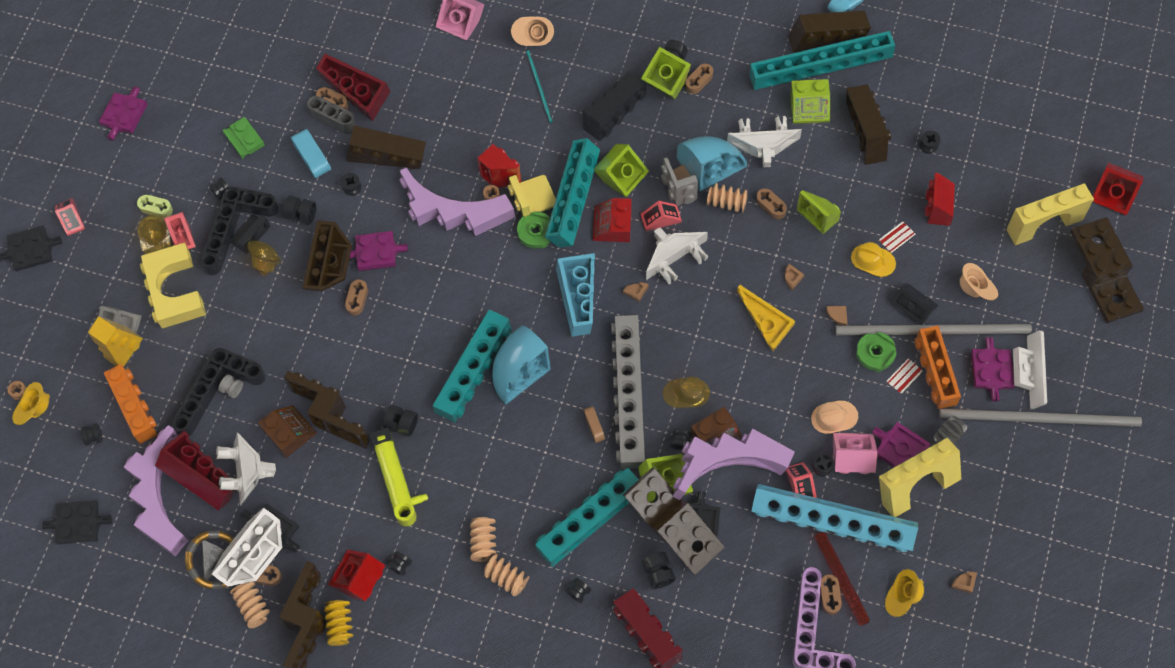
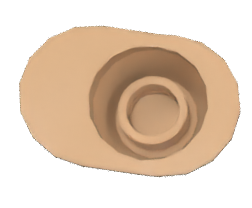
(532, 31)
(976, 283)
(834, 417)

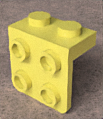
(531, 195)

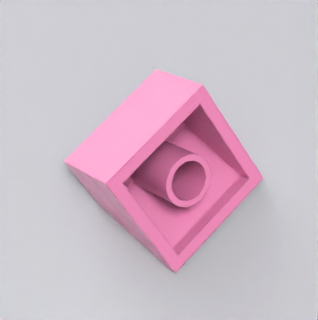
(459, 17)
(854, 453)

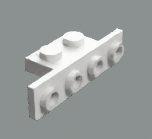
(1031, 370)

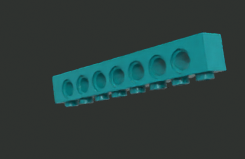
(822, 60)

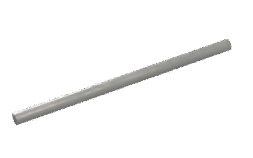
(944, 329)
(1041, 417)

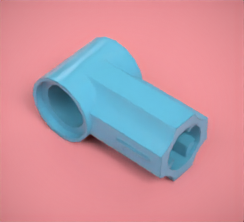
(843, 5)

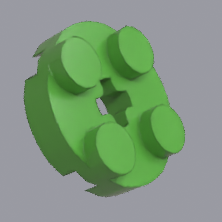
(531, 221)
(876, 362)

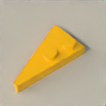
(769, 320)

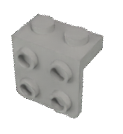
(681, 191)

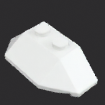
(250, 550)

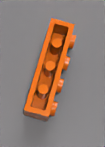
(938, 367)
(131, 404)

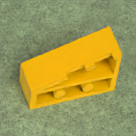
(114, 340)

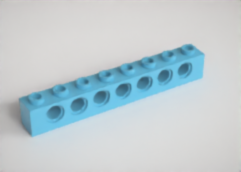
(846, 513)

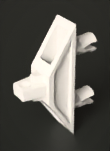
(764, 143)
(673, 247)
(248, 468)

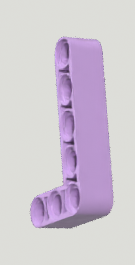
(809, 629)

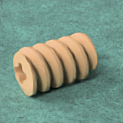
(727, 197)
(481, 539)
(504, 576)
(250, 604)

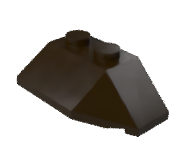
(327, 258)

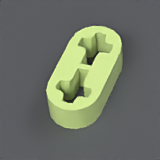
(155, 205)

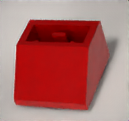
(498, 167)
(940, 201)

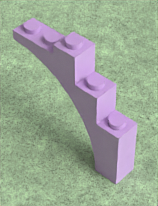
(451, 213)
(752, 450)
(147, 494)

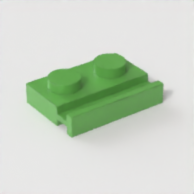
(243, 137)

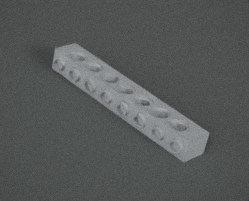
(628, 326)

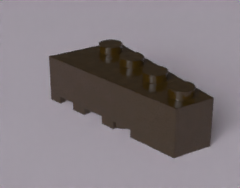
(827, 28)
(868, 123)
(384, 149)

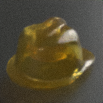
(153, 234)
(263, 257)
(686, 392)

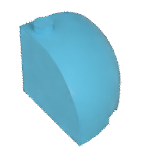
(710, 159)
(519, 363)

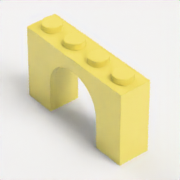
(1069, 204)
(157, 268)
(896, 484)

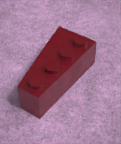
(358, 87)
(194, 470)
(647, 630)

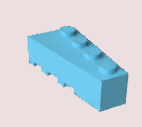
(577, 289)

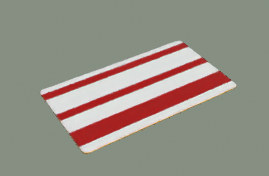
(897, 237)
(904, 376)

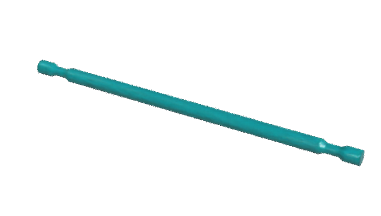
(539, 87)

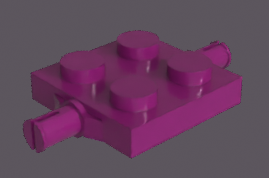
(123, 113)
(376, 250)
(992, 369)
(899, 444)

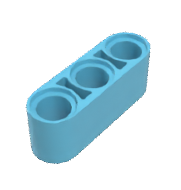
(310, 153)

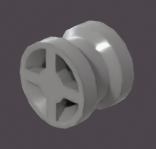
(230, 386)

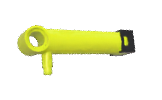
(394, 477)

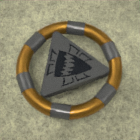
(210, 557)

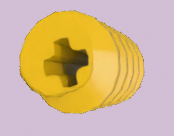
(337, 622)

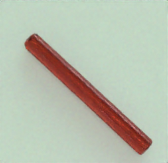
(843, 579)

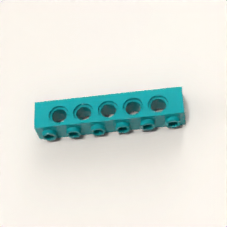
(572, 193)
(455, 409)
(555, 553)

